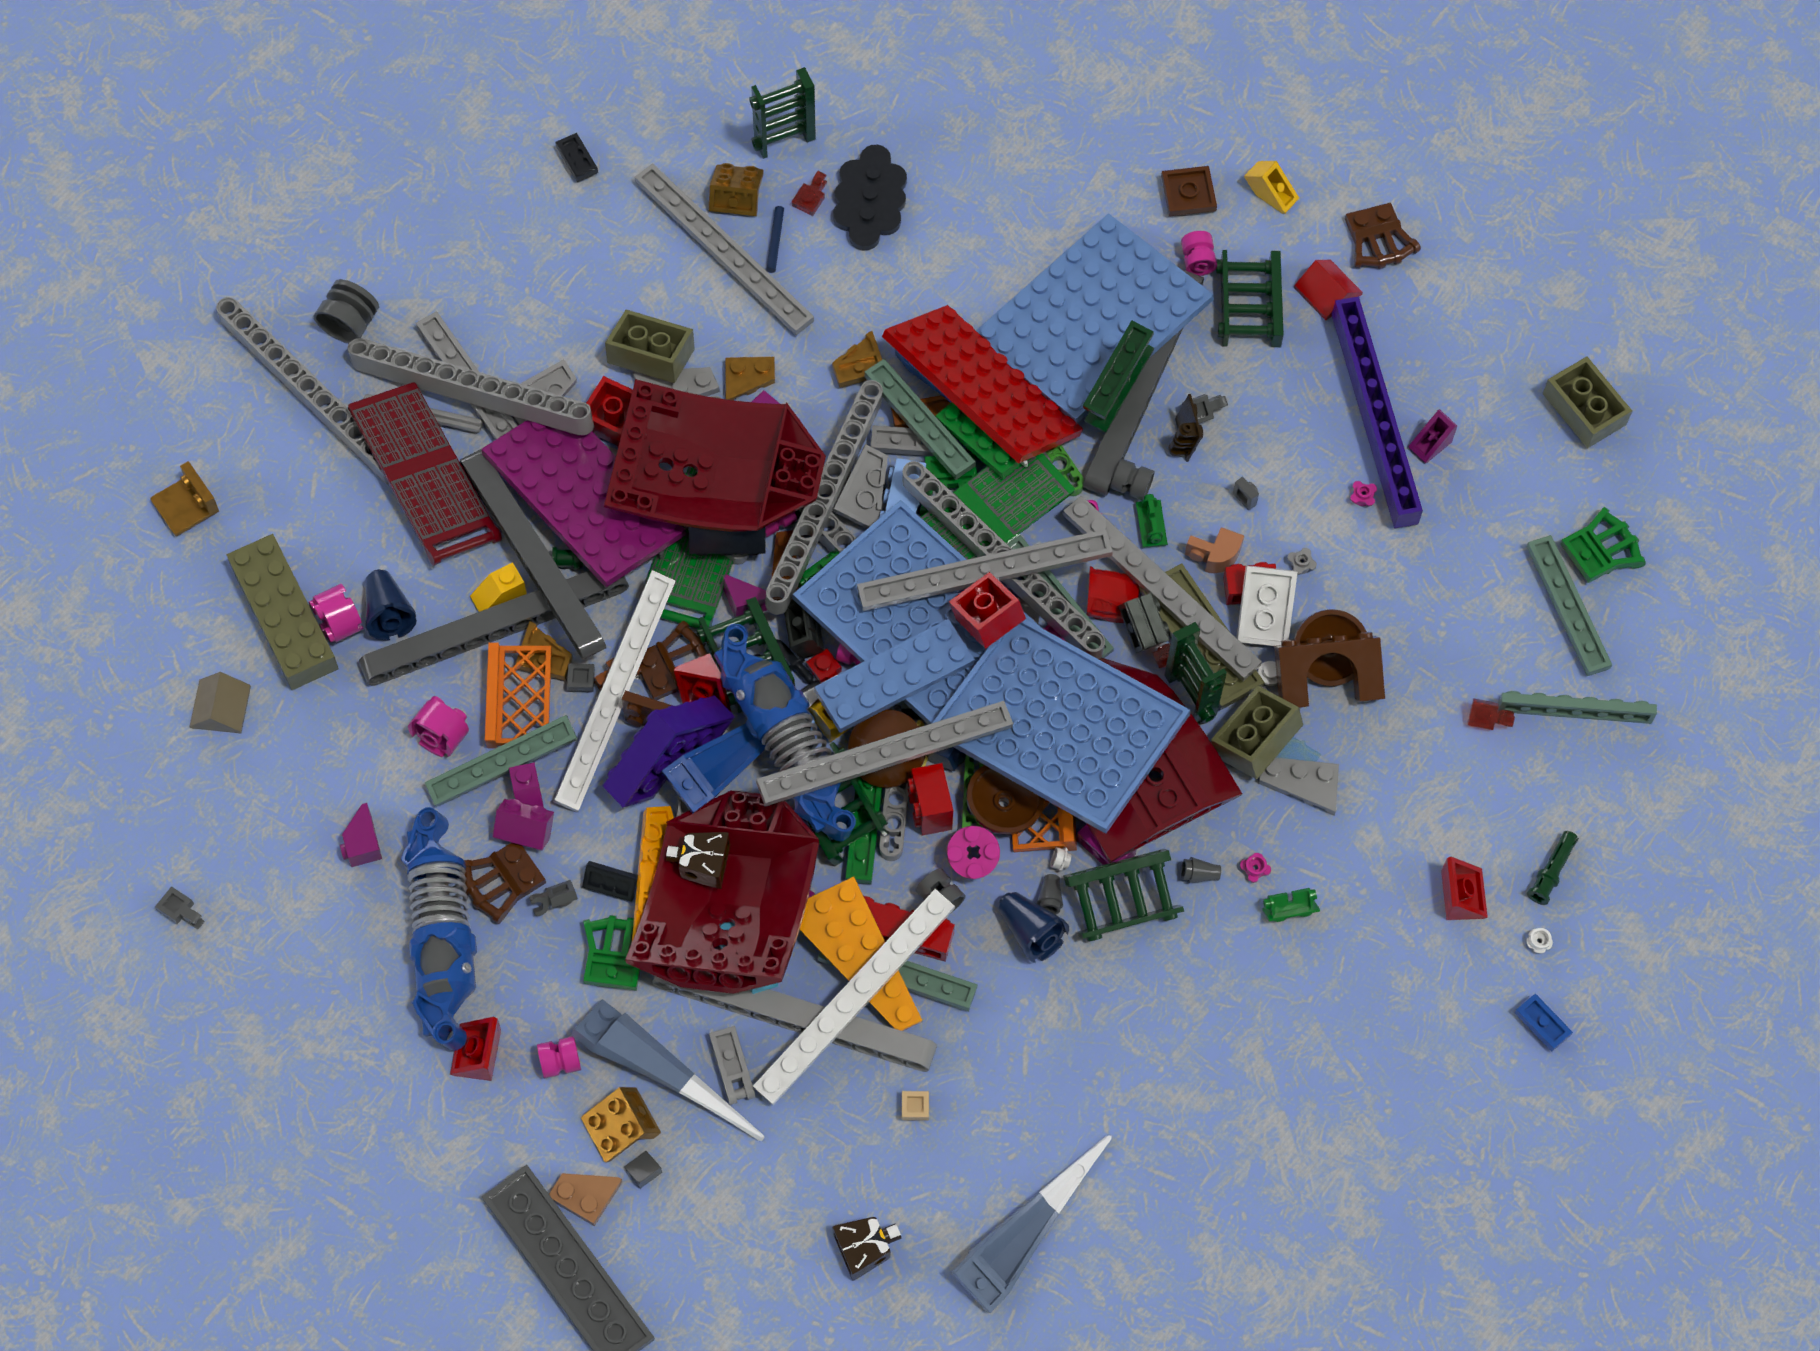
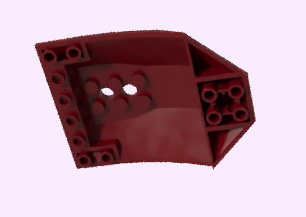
(747, 455)
(1190, 785)
(760, 893)

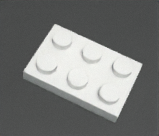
(1266, 605)

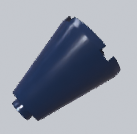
(387, 607)
(1033, 926)

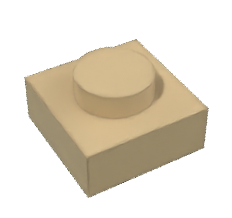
(915, 1105)

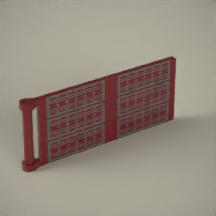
(423, 471)

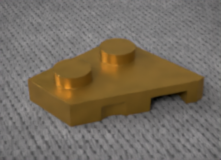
(851, 366)

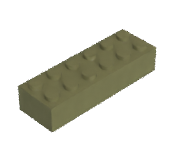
(282, 612)

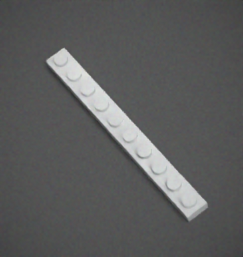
(609, 701)
(854, 997)

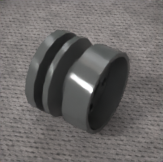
(346, 311)

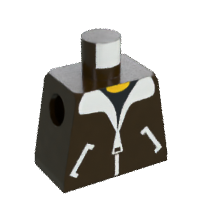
(702, 857)
(864, 1244)

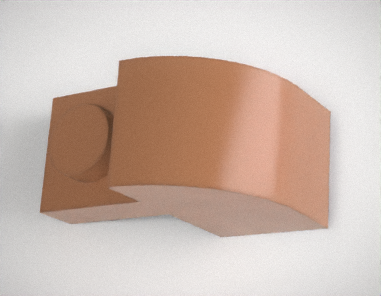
(1217, 555)

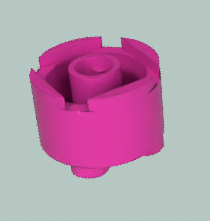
(337, 613)
(439, 727)
(988, 850)

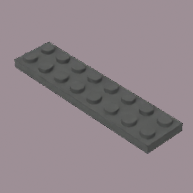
(566, 1264)

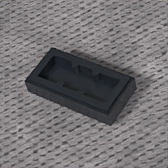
(576, 157)
(610, 881)

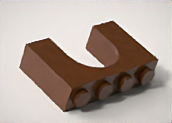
(1362, 653)

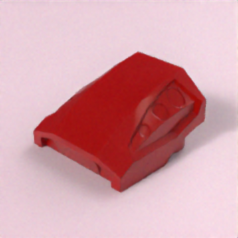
(1108, 591)

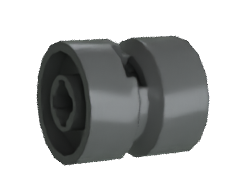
(1132, 479)
(941, 882)

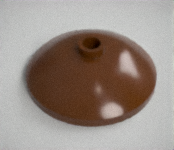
(1330, 668)
(879, 727)
(990, 788)

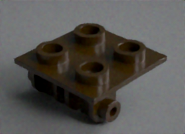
(1188, 432)

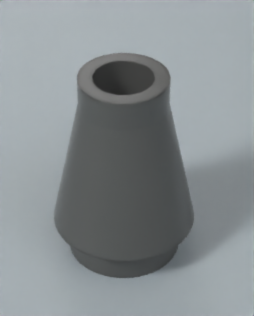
(1197, 870)
(1050, 894)

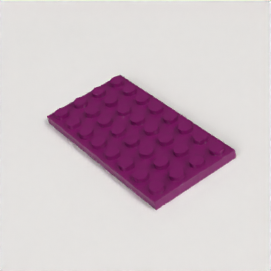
(567, 486)

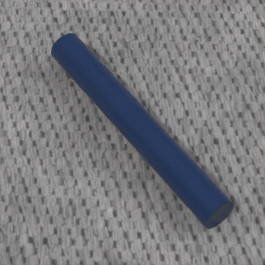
(775, 239)

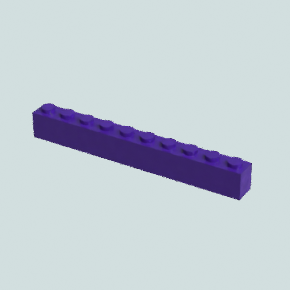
(1377, 413)

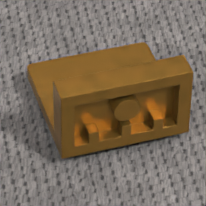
(735, 189)
(185, 501)
(619, 1122)

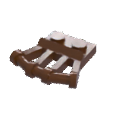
(1378, 223)
(658, 665)
(517, 872)

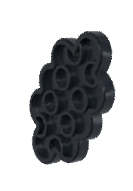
(870, 197)

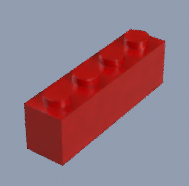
(891, 917)

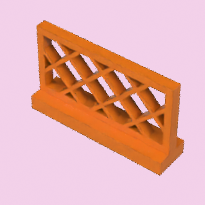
(495, 691)
(1066, 831)

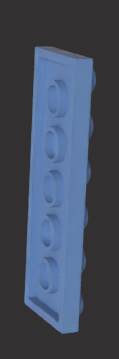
(894, 675)

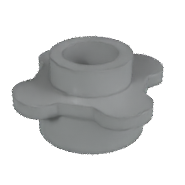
(1296, 565)

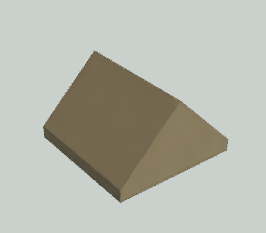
(220, 704)

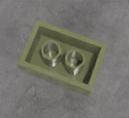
(650, 346)
(1587, 402)
(1257, 732)

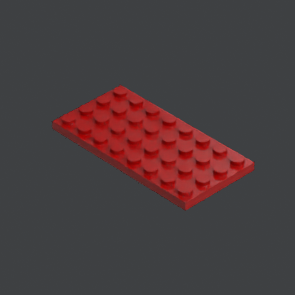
(982, 383)

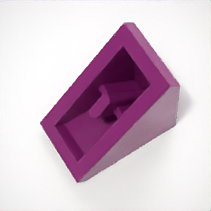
(1434, 437)
(740, 591)

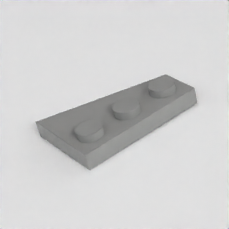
(555, 379)
(691, 380)
(863, 491)
(1305, 780)

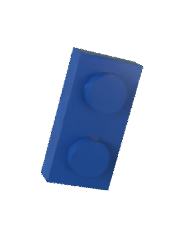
(1543, 1022)

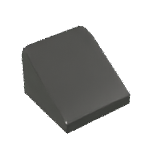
(643, 1169)

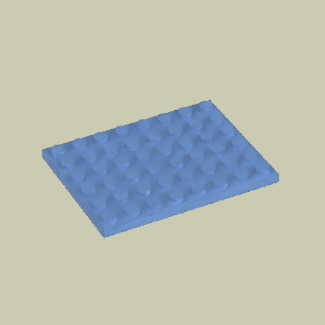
(1081, 305)
(889, 547)
(1078, 724)

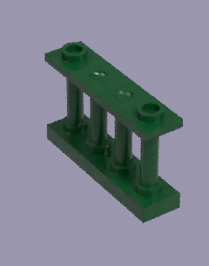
(804, 113)
(1271, 288)
(1118, 376)
(762, 636)
(1190, 667)
(832, 847)
(1105, 875)

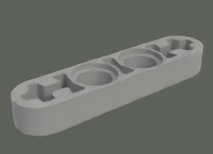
(900, 813)

